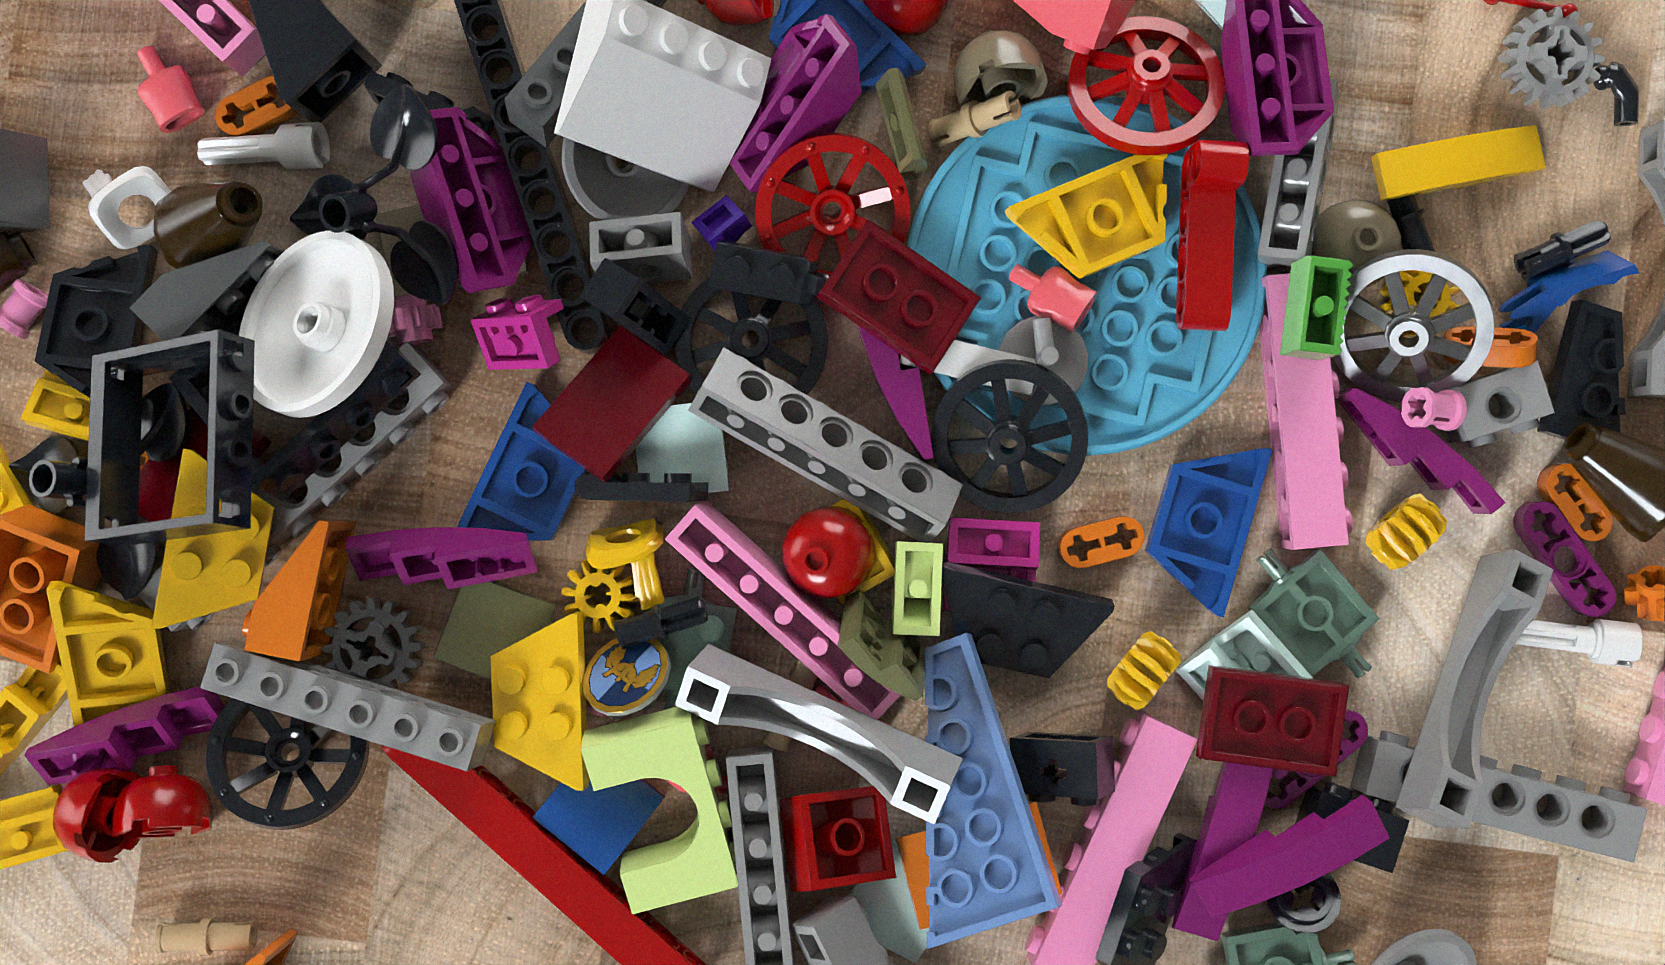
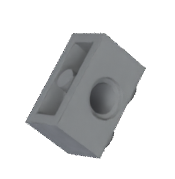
(646, 246)
(1521, 399)

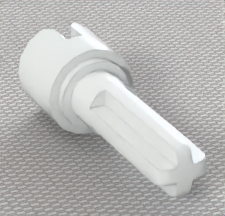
(292, 145)
(1602, 641)

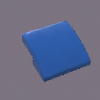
(599, 821)

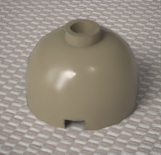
(999, 64)
(1356, 233)

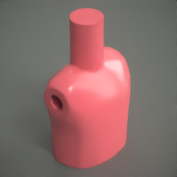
(168, 93)
(1055, 295)

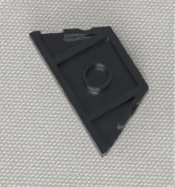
(92, 314)
(1019, 620)
(1145, 905)

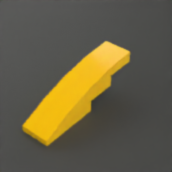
(1458, 162)
(27, 708)

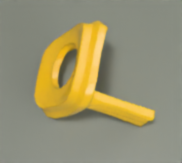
(634, 545)

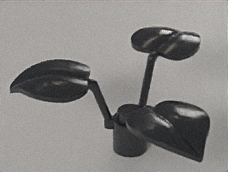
(407, 135)
(58, 479)

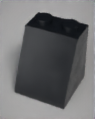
(311, 55)

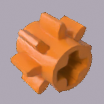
(1647, 592)

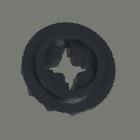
(1324, 899)

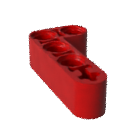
(1206, 233)

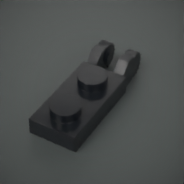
(637, 487)

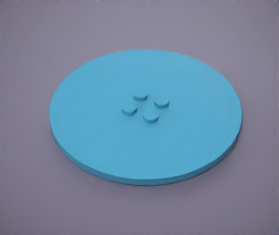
(1141, 368)

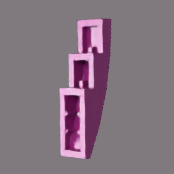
(901, 392)
(1424, 450)
(449, 553)
(125, 734)
(1227, 823)
(1295, 857)

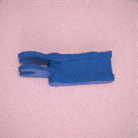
(1559, 284)

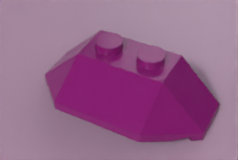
(1275, 74)
(805, 94)
(474, 202)

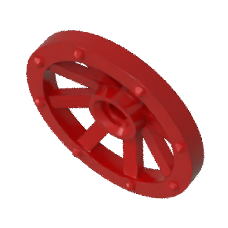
(1148, 80)
(845, 217)

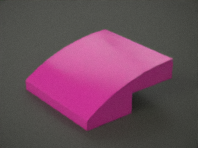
(994, 546)

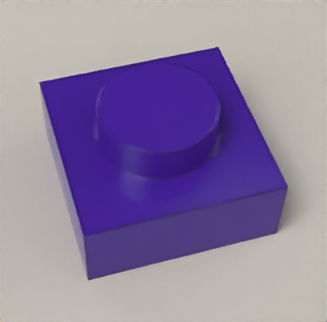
(722, 222)

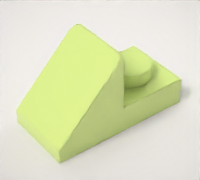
(917, 588)

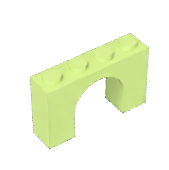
(673, 749)

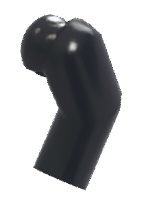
(1624, 91)

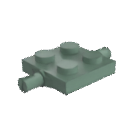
(1314, 612)
(688, 643)
(1278, 946)

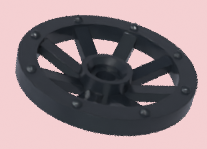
(746, 324)
(1014, 427)
(275, 752)

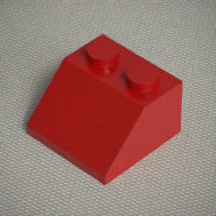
(837, 838)

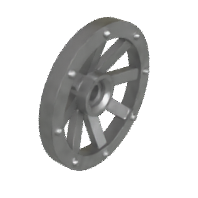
(1417, 319)

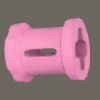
(22, 308)
(1442, 409)

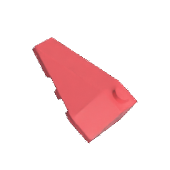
(1080, 22)

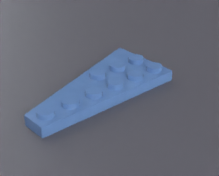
(985, 843)

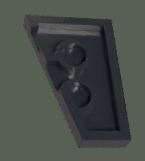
(1586, 371)

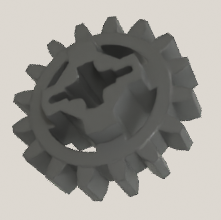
(382, 629)

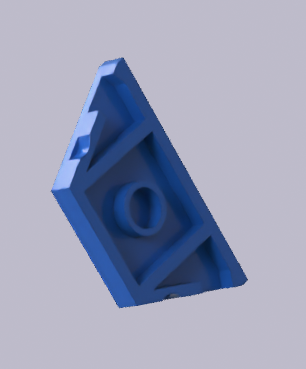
(875, 42)
(526, 478)
(1206, 522)

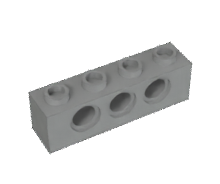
(1296, 198)

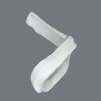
(109, 194)

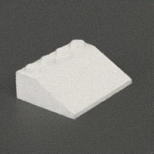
(660, 91)

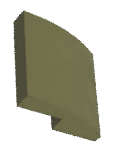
(901, 124)
(486, 621)
(885, 657)

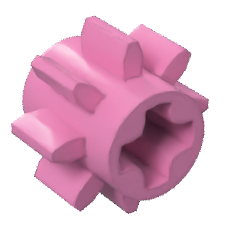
(414, 320)

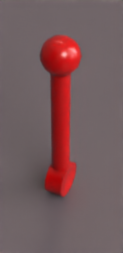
(1536, 4)

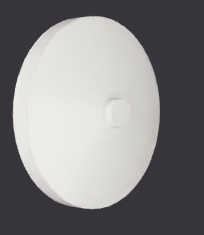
(318, 323)

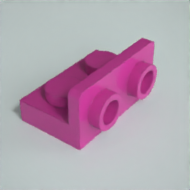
(517, 333)

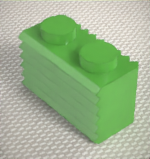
(1315, 308)

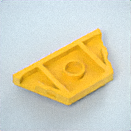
(1099, 215)
(211, 569)
(105, 651)
(542, 700)

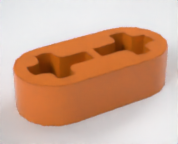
(256, 102)
(1509, 346)
(1582, 498)
(1103, 552)

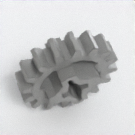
(1546, 63)

